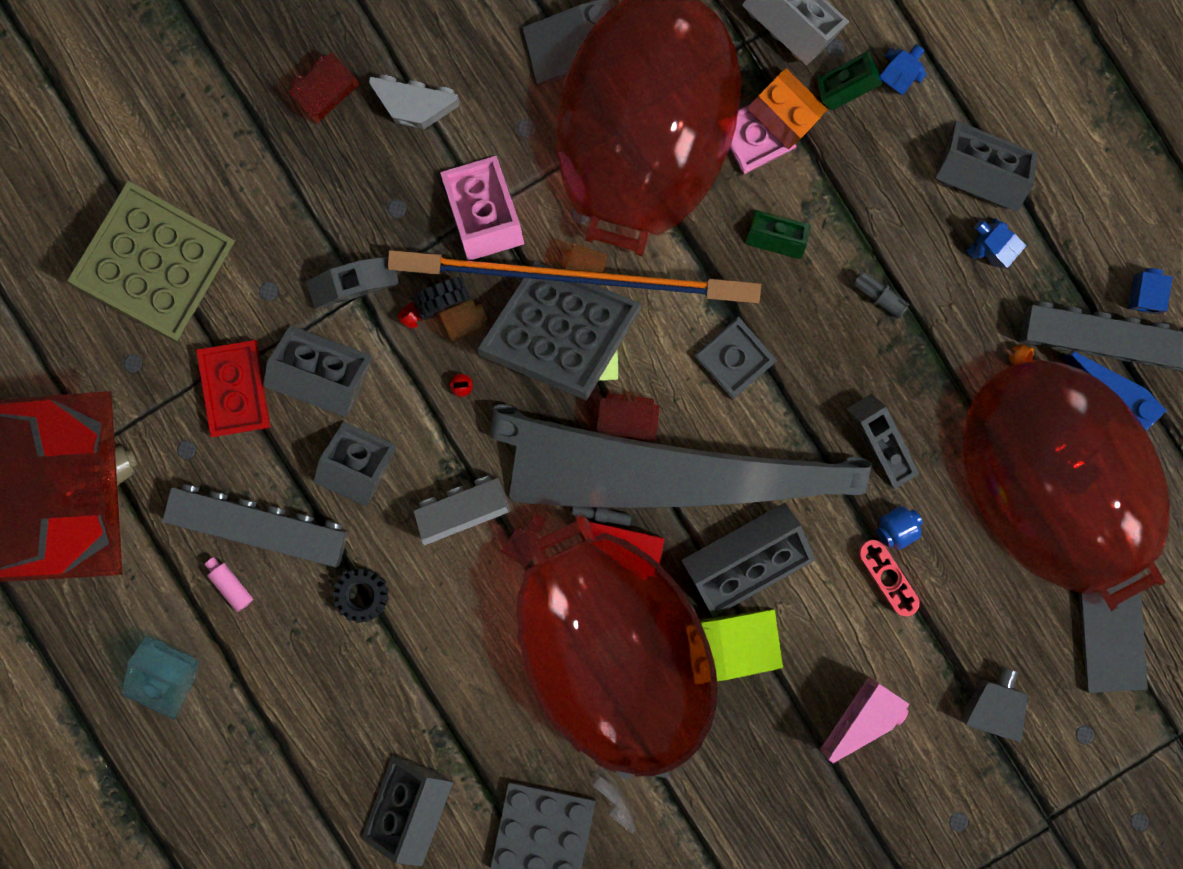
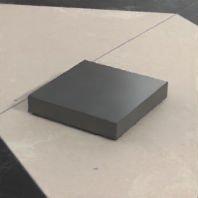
(735, 358)

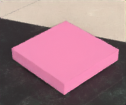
(754, 143)

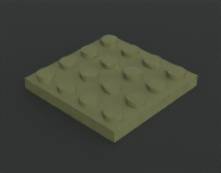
(151, 262)

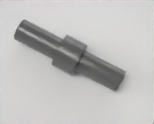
(602, 515)

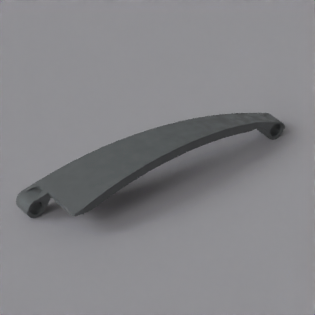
(601, 470)

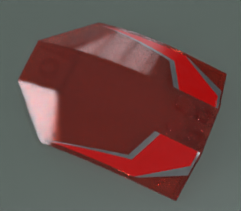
(58, 488)

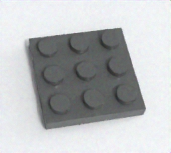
(542, 829)

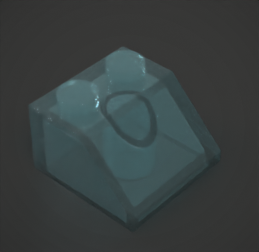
(159, 677)

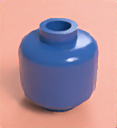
(900, 527)

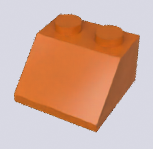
(787, 108)

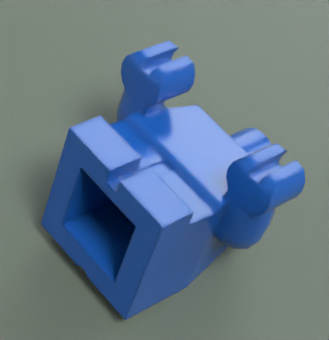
(903, 68)
(996, 243)

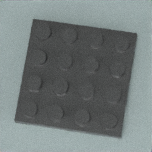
(560, 332)

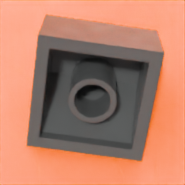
(354, 463)

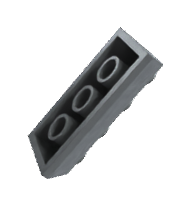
(749, 559)

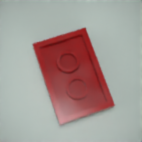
(233, 388)

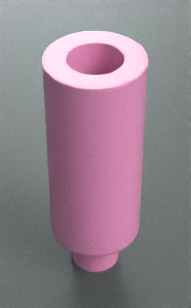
(228, 585)

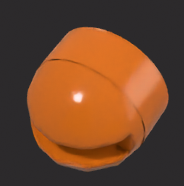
(1022, 354)

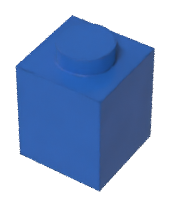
(1150, 291)

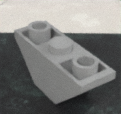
(412, 102)

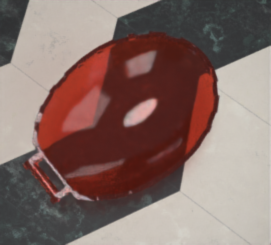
(647, 116)
(1068, 478)
(615, 653)

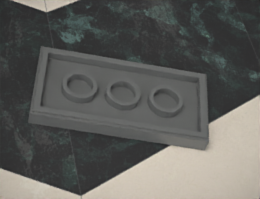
(1113, 642)

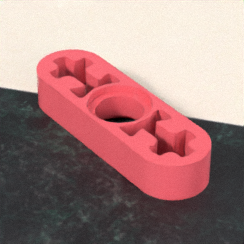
(893, 600)

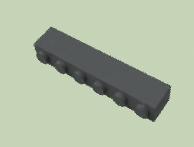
(1102, 336)
(256, 526)

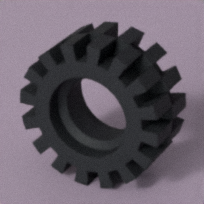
(441, 298)
(348, 608)

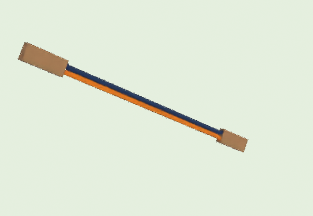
(717, 288)

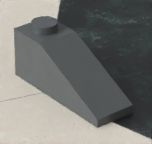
(883, 440)

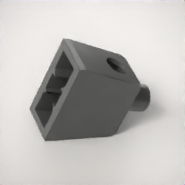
(997, 707)

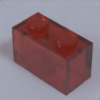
(323, 87)
(628, 418)

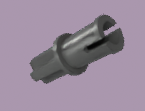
(882, 295)

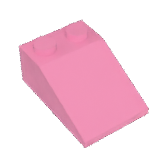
(482, 208)
(868, 717)

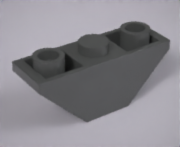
(351, 281)

